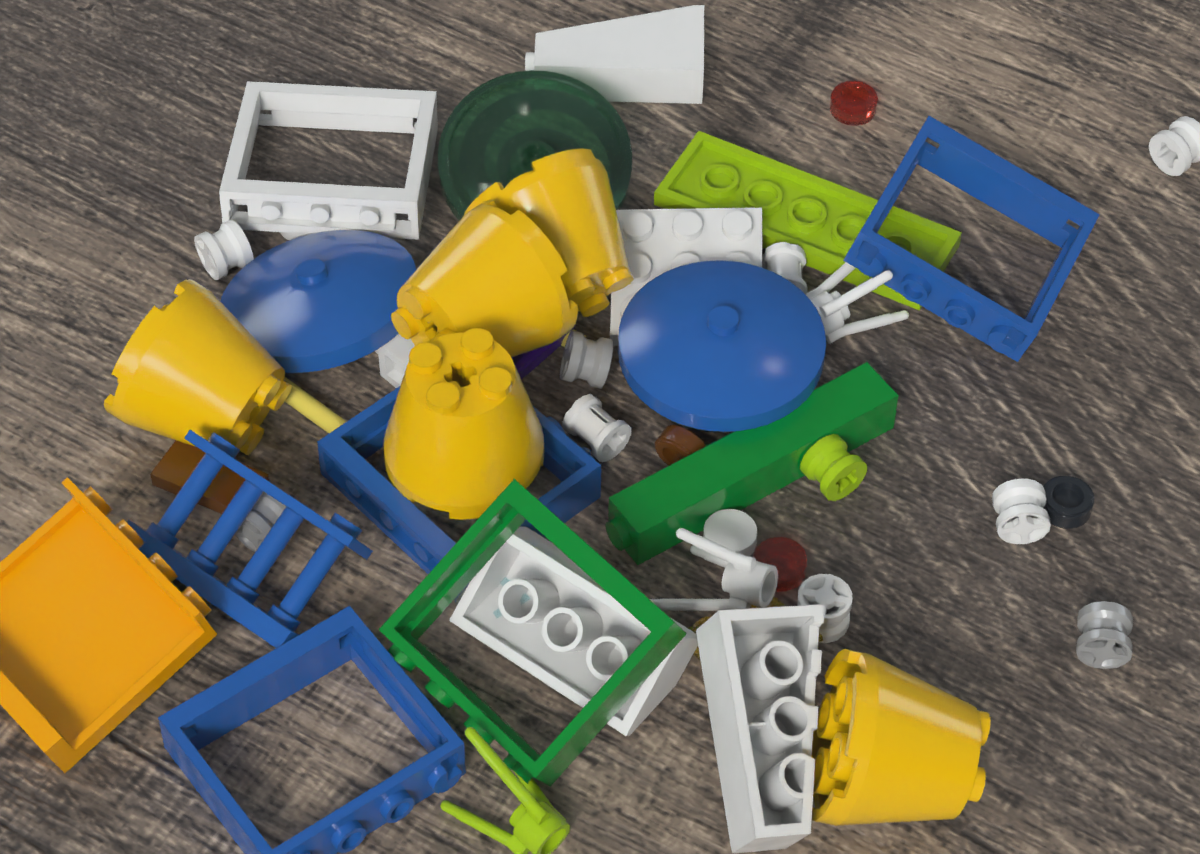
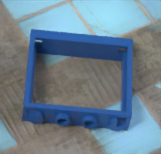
(1003, 189)
(344, 466)
(279, 676)

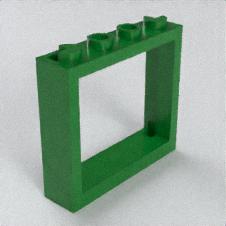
(454, 574)

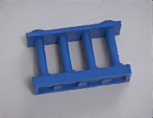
(239, 594)

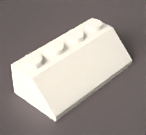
(567, 631)

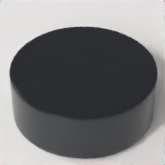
(1068, 501)

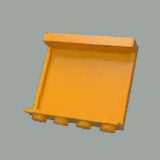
(89, 627)

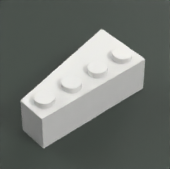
(763, 719)

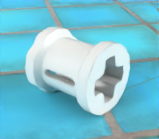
(787, 262)
(596, 428)

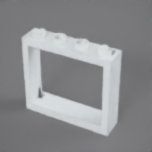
(330, 207)

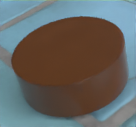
(677, 444)

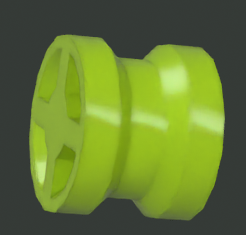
(833, 467)

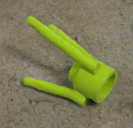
(535, 821)

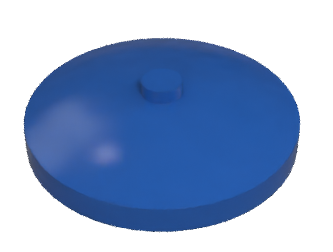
(321, 297)
(721, 346)

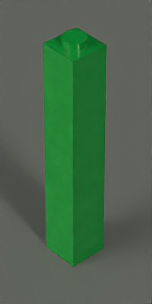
(746, 464)

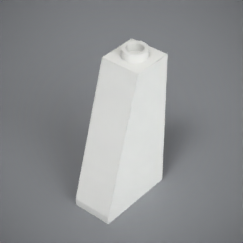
(632, 57)

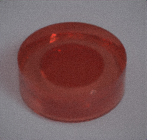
(853, 103)
(787, 557)

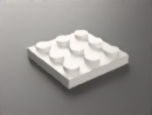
(677, 237)

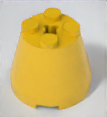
(576, 210)
(491, 276)
(196, 373)
(461, 426)
(893, 747)

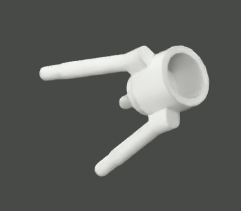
(834, 306)
(743, 578)

